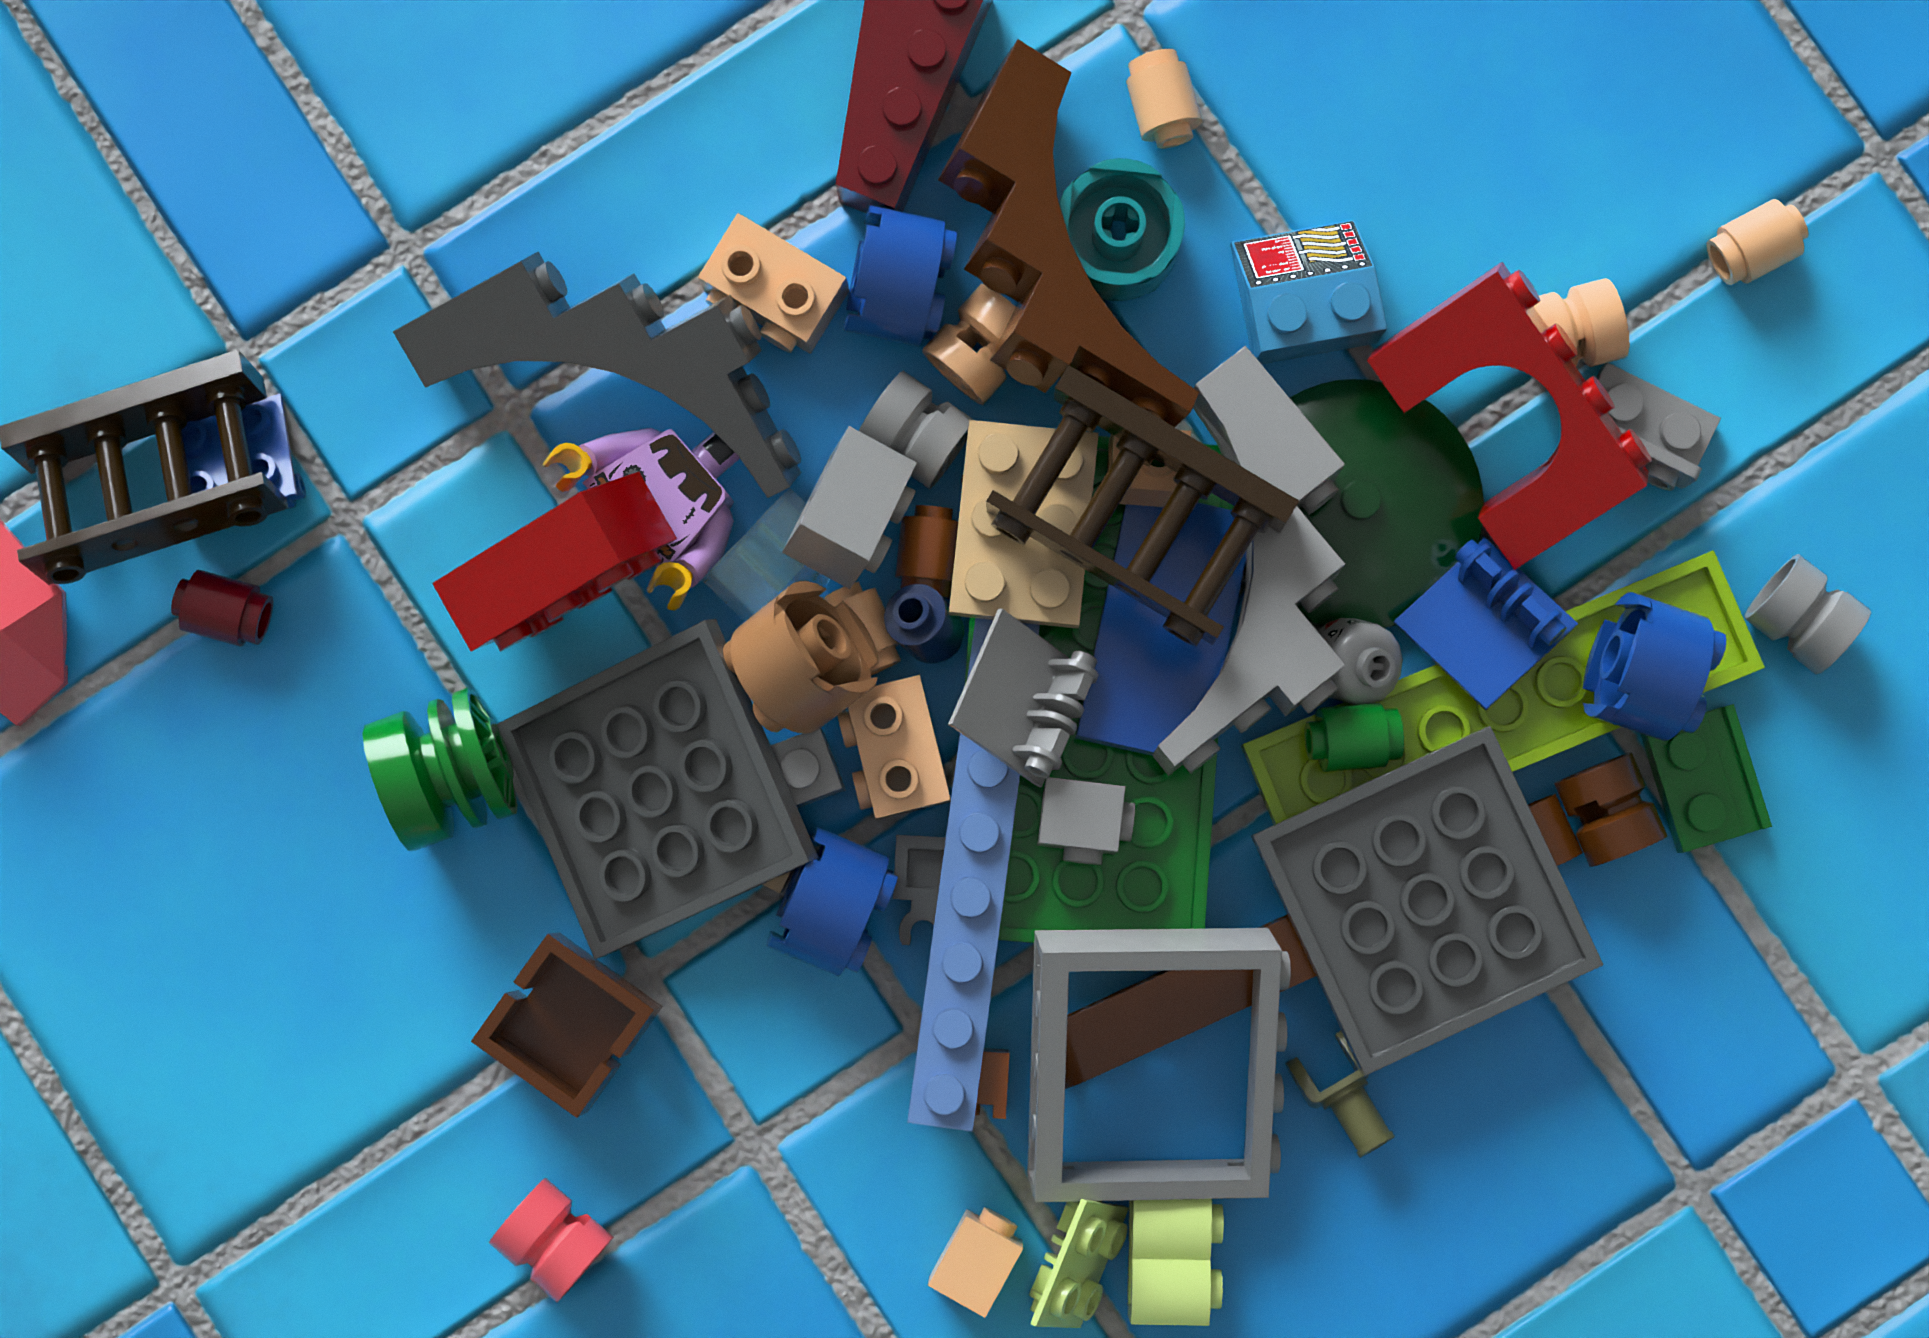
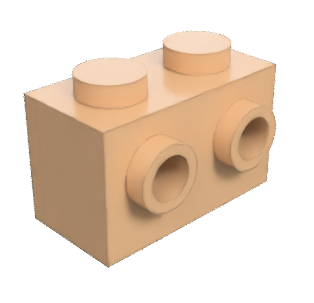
(776, 282)
(895, 749)

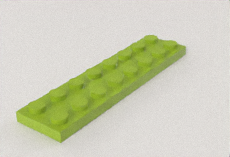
(1530, 720)

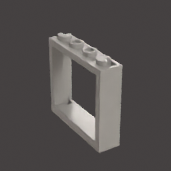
(1154, 950)

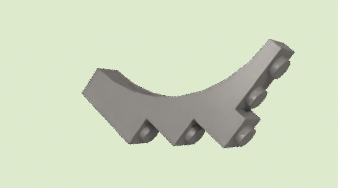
(1274, 643)

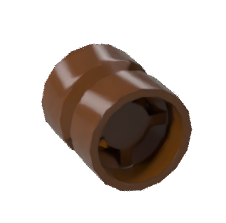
(1611, 810)

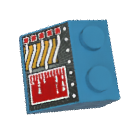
(1308, 292)

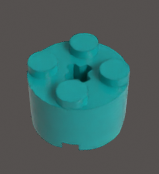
(1152, 219)

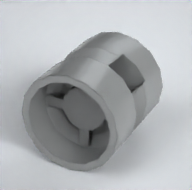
(917, 427)
(1815, 620)

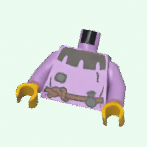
(681, 485)

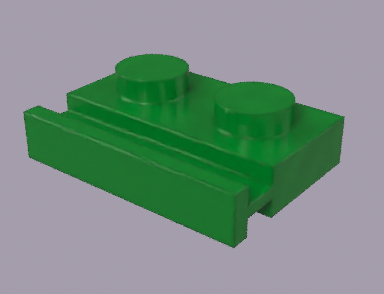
(1707, 782)

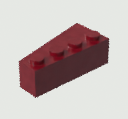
(899, 94)

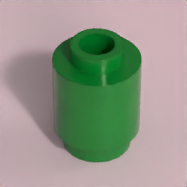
(1354, 737)

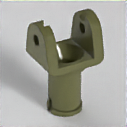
(1347, 1101)

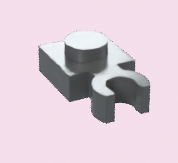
(919, 873)

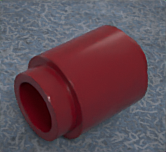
(222, 608)

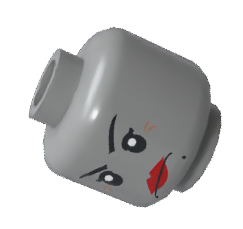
(1369, 656)

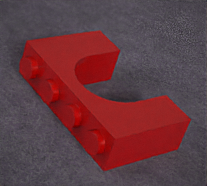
(1498, 326)

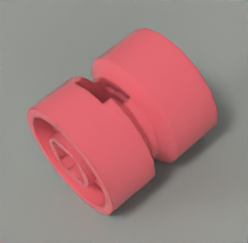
(550, 1239)

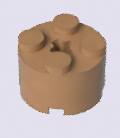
(802, 659)

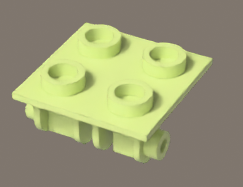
(1072, 1287)

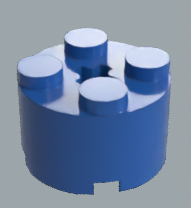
(898, 276)
(1652, 668)
(831, 904)

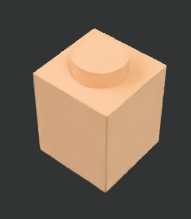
(977, 1260)

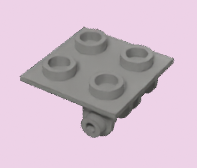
(1023, 698)

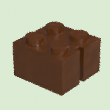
(567, 1024)

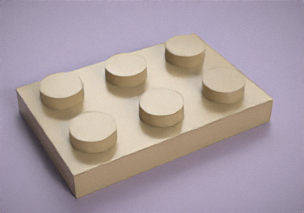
(997, 571)

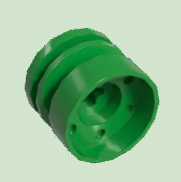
(429, 773)

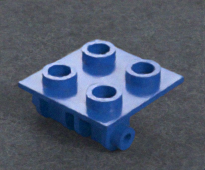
(267, 446)
(1485, 623)

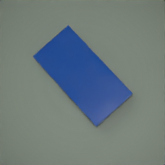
(1144, 672)

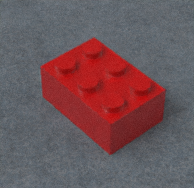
(556, 564)

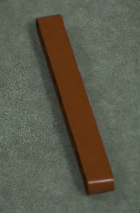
(1188, 1000)

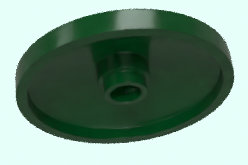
(1401, 498)

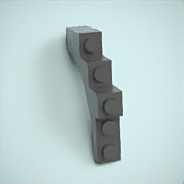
(620, 331)

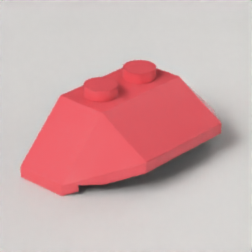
(30, 635)

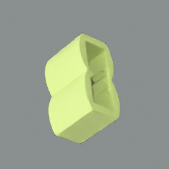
(1171, 1261)

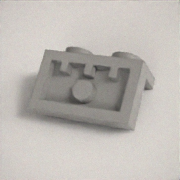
(1667, 426)

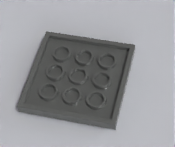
(656, 790)
(1426, 900)

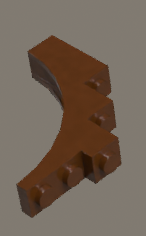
(1026, 251)

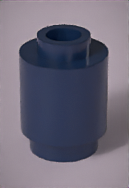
(922, 625)

